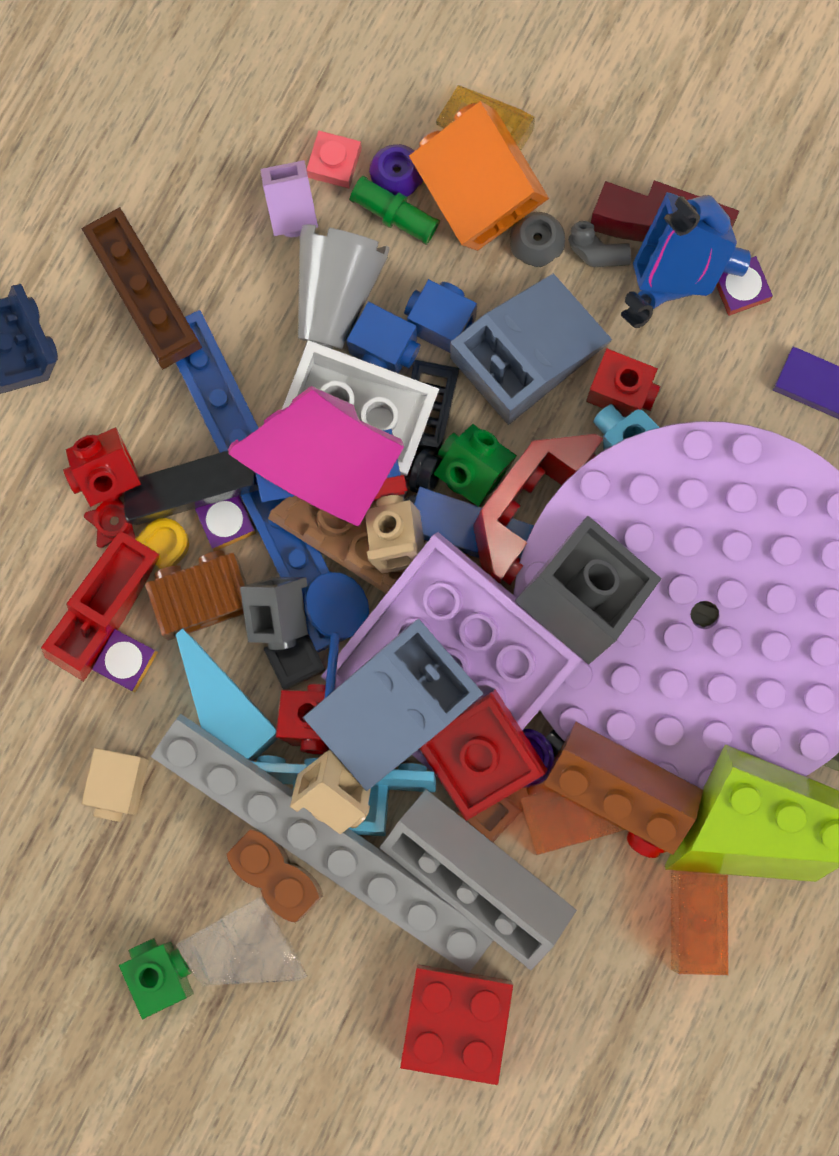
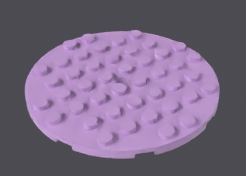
(724, 522)

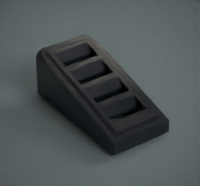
(436, 441)

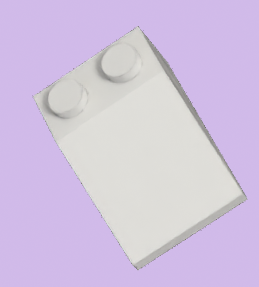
(378, 394)

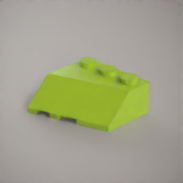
(761, 823)

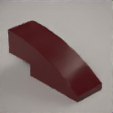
(630, 213)

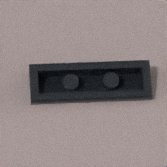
(188, 487)

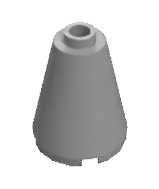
(334, 283)

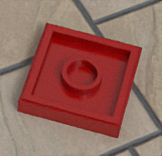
(483, 756)

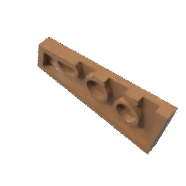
(334, 538)

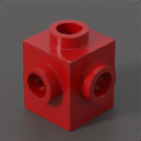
(101, 467)
(292, 726)

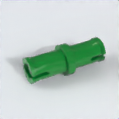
(394, 210)

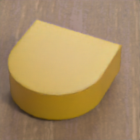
(166, 539)

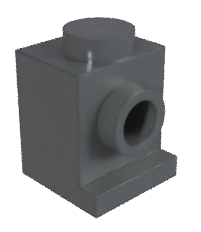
(275, 611)

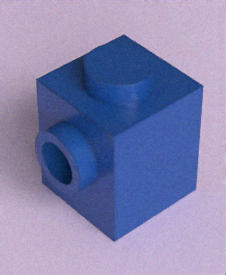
(440, 313)
(383, 339)

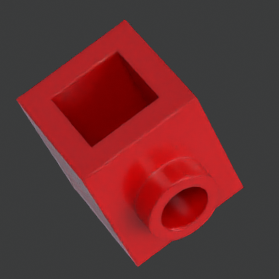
(623, 383)

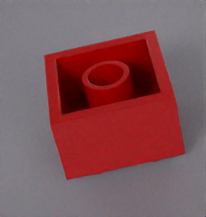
(457, 1024)

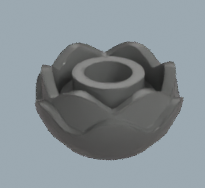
(537, 252)

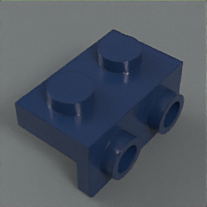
(25, 351)

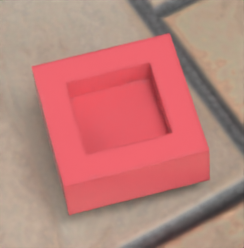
(334, 159)

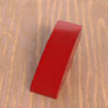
(100, 605)

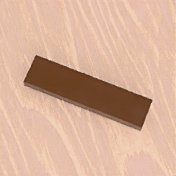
(141, 288)

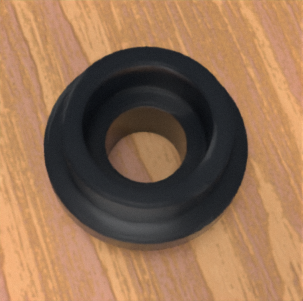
(422, 471)

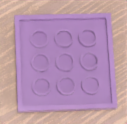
(475, 623)

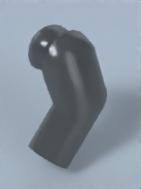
(594, 251)

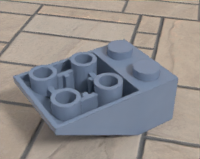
(527, 346)
(393, 705)

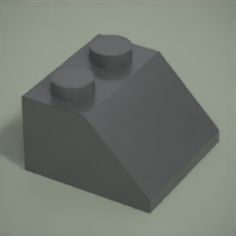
(588, 590)

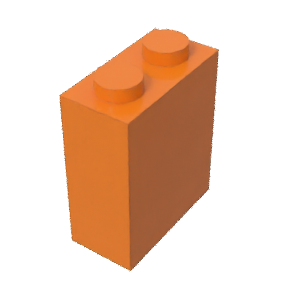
(478, 175)

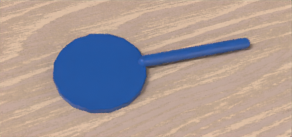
(337, 610)

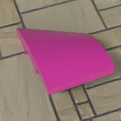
(322, 454)

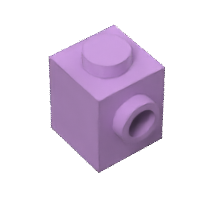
(288, 198)

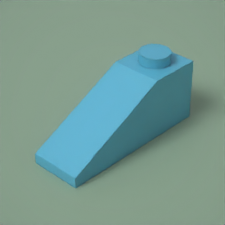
(222, 704)

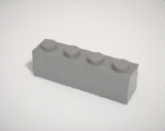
(478, 879)

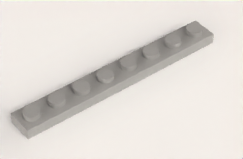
(340, 857)

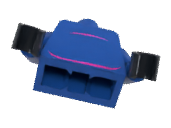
(683, 255)

